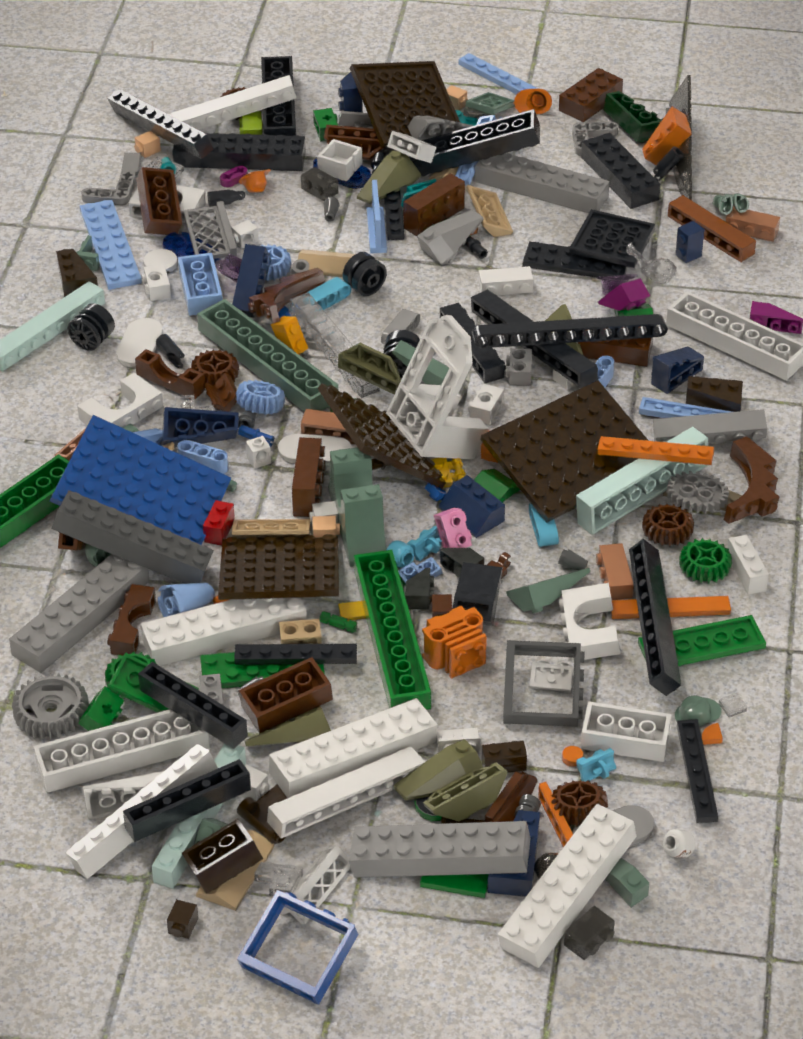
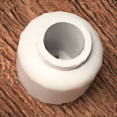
(678, 843)

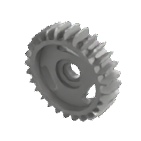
(45, 693)

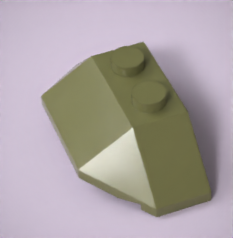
(370, 366)
(468, 793)

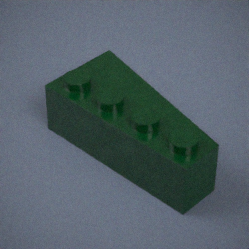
(631, 116)

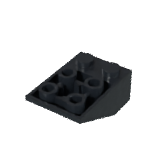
(479, 588)

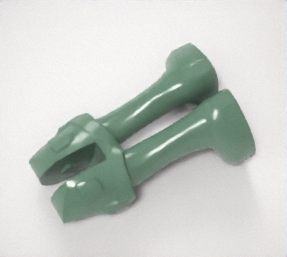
(726, 203)

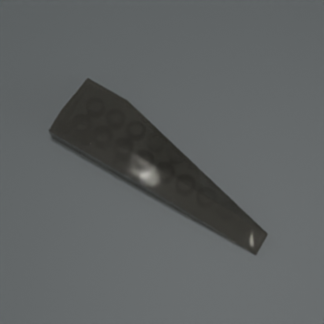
(682, 171)

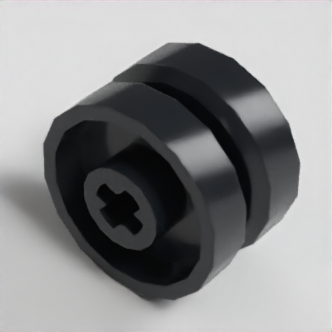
(364, 273)

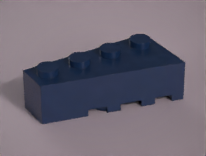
(251, 276)
(198, 425)
(519, 883)

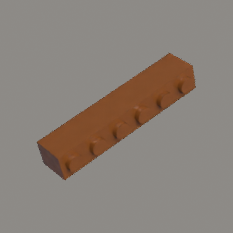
(716, 230)

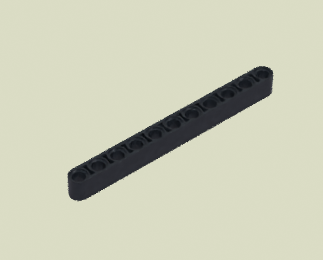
(561, 327)

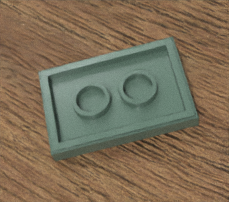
(490, 103)

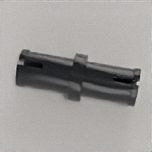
(475, 247)

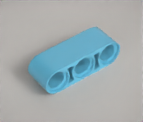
(330, 292)
(545, 533)

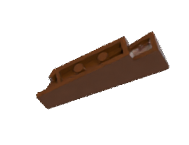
(508, 800)

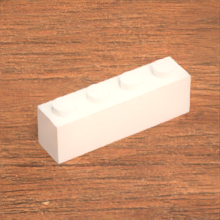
(108, 797)

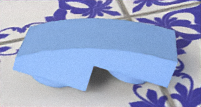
(413, 569)

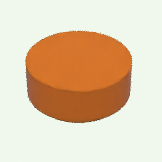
(571, 754)

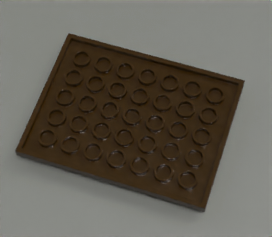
(556, 448)

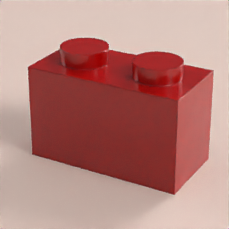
(218, 522)

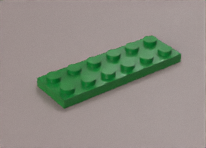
(716, 640)
(237, 675)

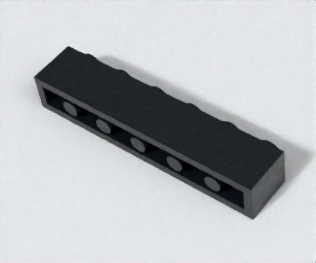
(484, 360)
(193, 705)
(186, 800)

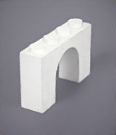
(188, 199)
(145, 401)
(583, 602)

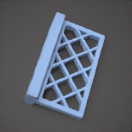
(376, 223)

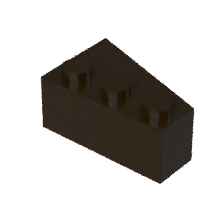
(714, 393)

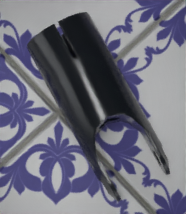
(667, 163)
(227, 196)
(170, 350)

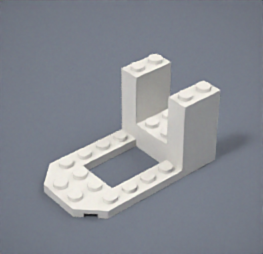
(427, 410)

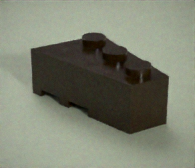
(73, 271)

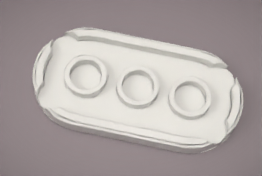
(139, 336)
(288, 446)

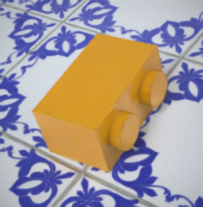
(290, 334)

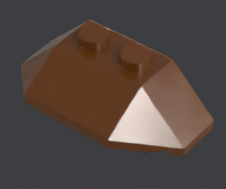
(361, 137)

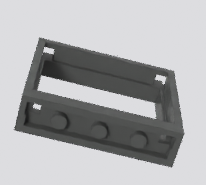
(549, 649)

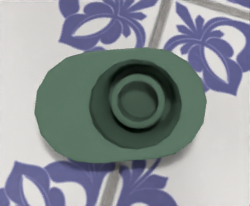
(698, 708)

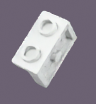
(551, 676)
(449, 737)

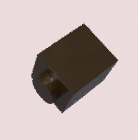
(182, 919)

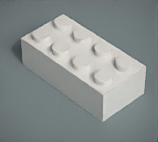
(626, 731)

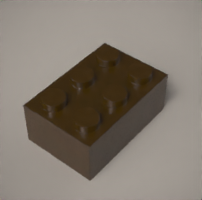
(222, 855)

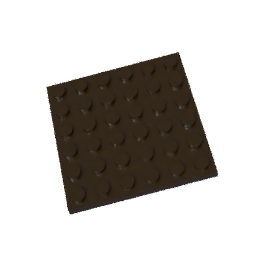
(400, 92)
(379, 436)
(279, 567)

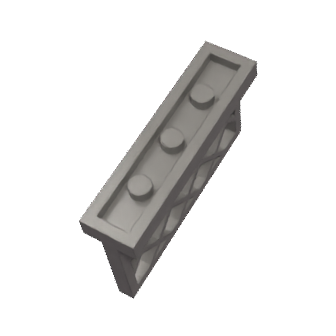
(223, 230)

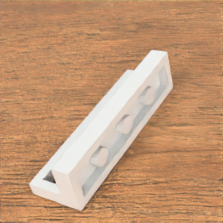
(315, 875)

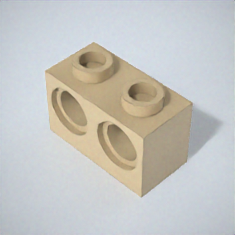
(300, 632)

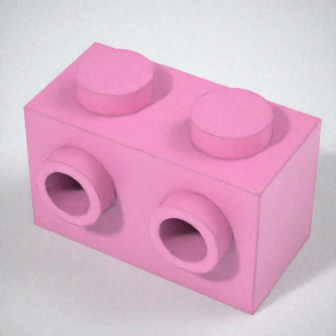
(453, 528)

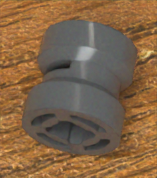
(528, 803)

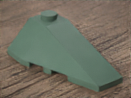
(435, 371)
(545, 592)

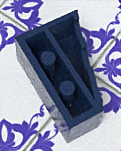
(674, 367)

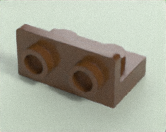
(222, 393)

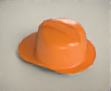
(531, 99)
(255, 181)

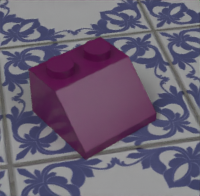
(626, 296)

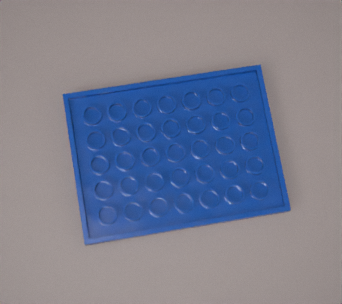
(142, 479)

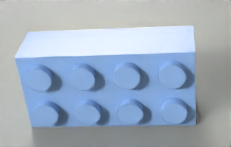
(199, 282)

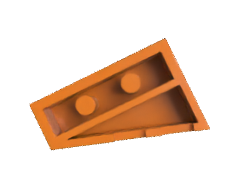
(671, 132)

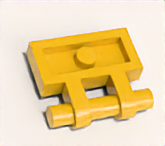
(444, 467)

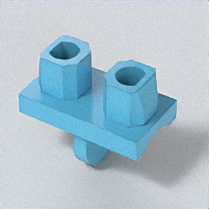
(428, 542)
(598, 765)

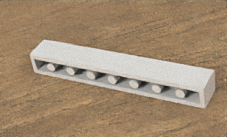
(237, 104)
(342, 792)
(111, 836)

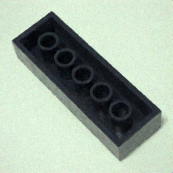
(620, 167)

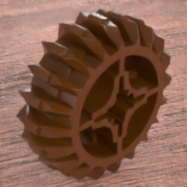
(215, 364)
(668, 524)
(578, 800)

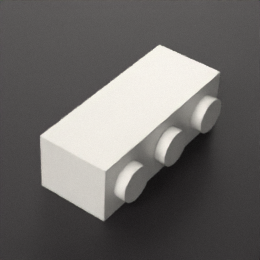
(411, 146)
(506, 280)
(748, 564)

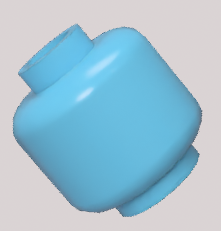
(402, 553)

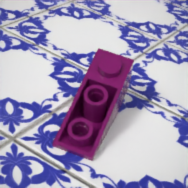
(775, 318)

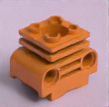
(455, 641)

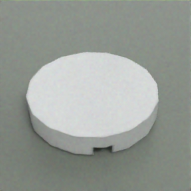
(161, 256)

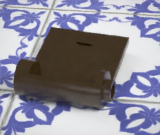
(257, 811)

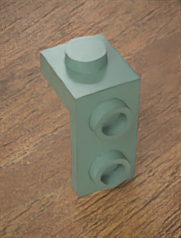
(89, 258)

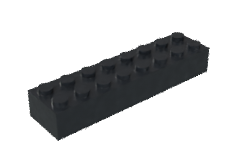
(281, 117)
(481, 142)
(248, 150)

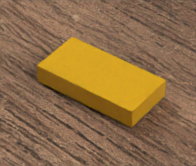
(352, 610)

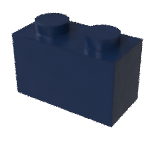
(689, 242)

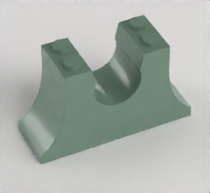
(357, 502)

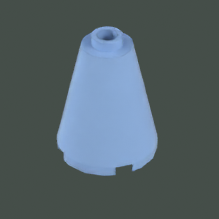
(184, 597)

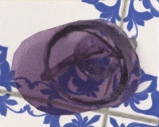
(229, 266)
(609, 283)

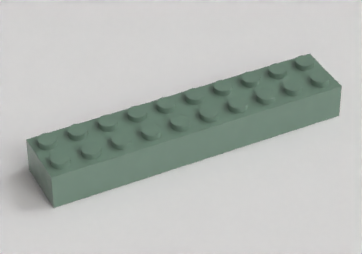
(264, 354)

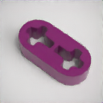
(232, 176)

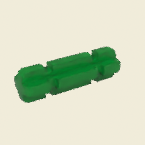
(338, 621)

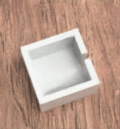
(340, 159)

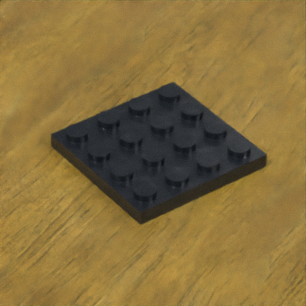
(607, 236)

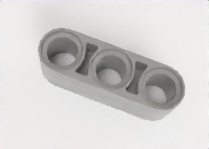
(404, 320)

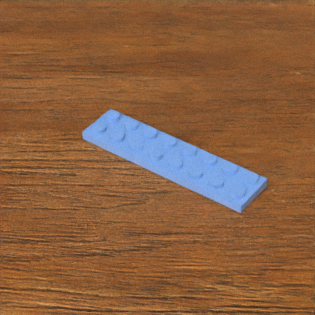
(110, 244)

